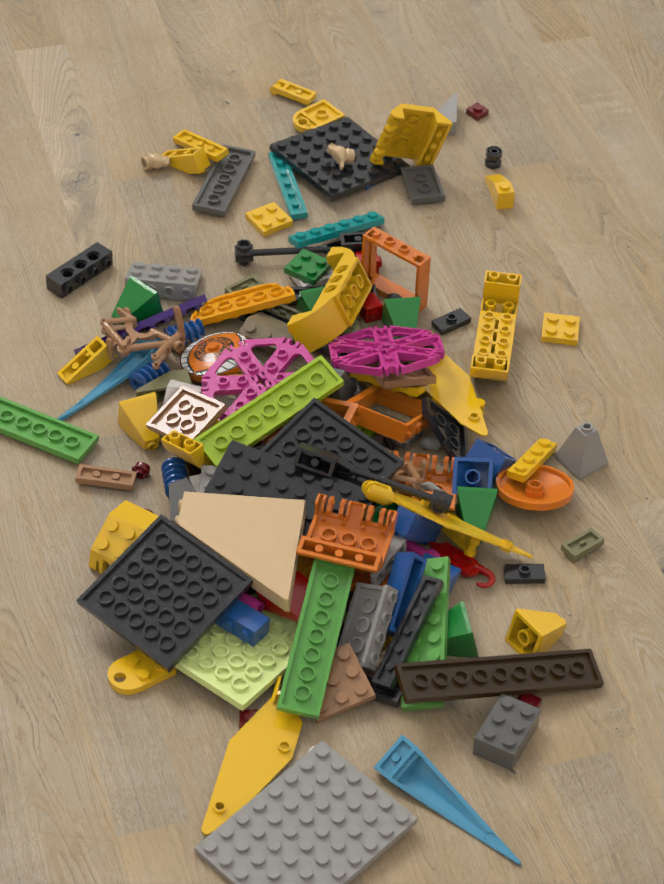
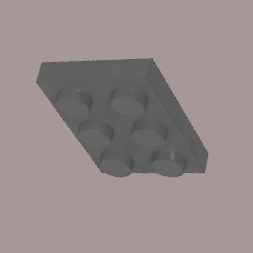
(422, 184)

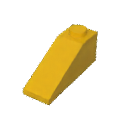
(188, 160)
(500, 190)
(86, 362)

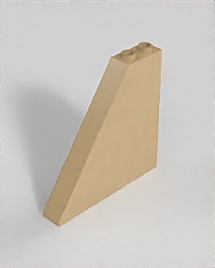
(250, 534)

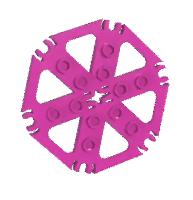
(386, 350)
(248, 383)

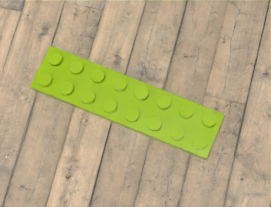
(271, 409)

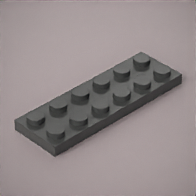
(224, 182)

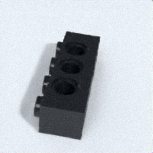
(79, 270)

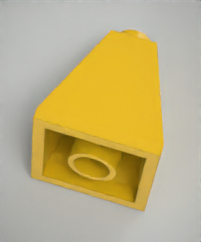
(134, 415)
(534, 631)

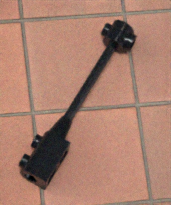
(244, 249)
(328, 463)

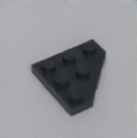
(446, 428)

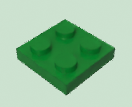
(307, 267)

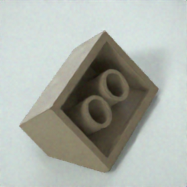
(265, 326)

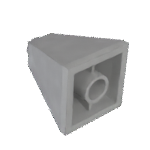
(582, 452)

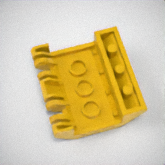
(412, 134)
(118, 533)

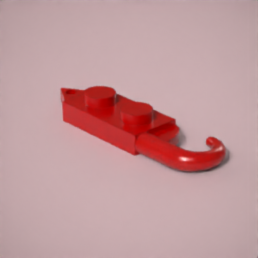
(468, 565)

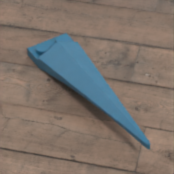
(119, 374)
(418, 777)

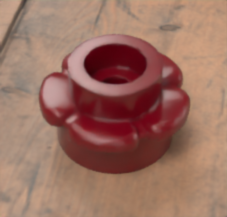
(142, 470)

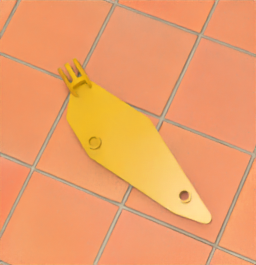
(457, 395)
(383, 495)
(252, 760)

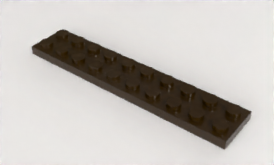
(498, 675)

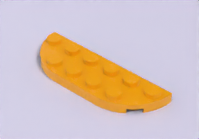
(244, 302)

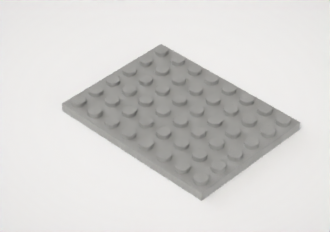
(308, 826)

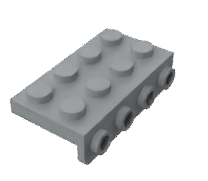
(168, 281)
(368, 622)

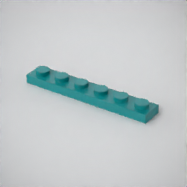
(288, 187)
(332, 231)

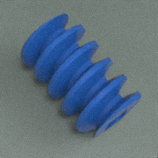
(192, 330)
(147, 374)
(172, 470)

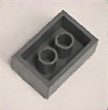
(506, 731)

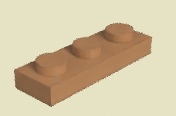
(106, 477)

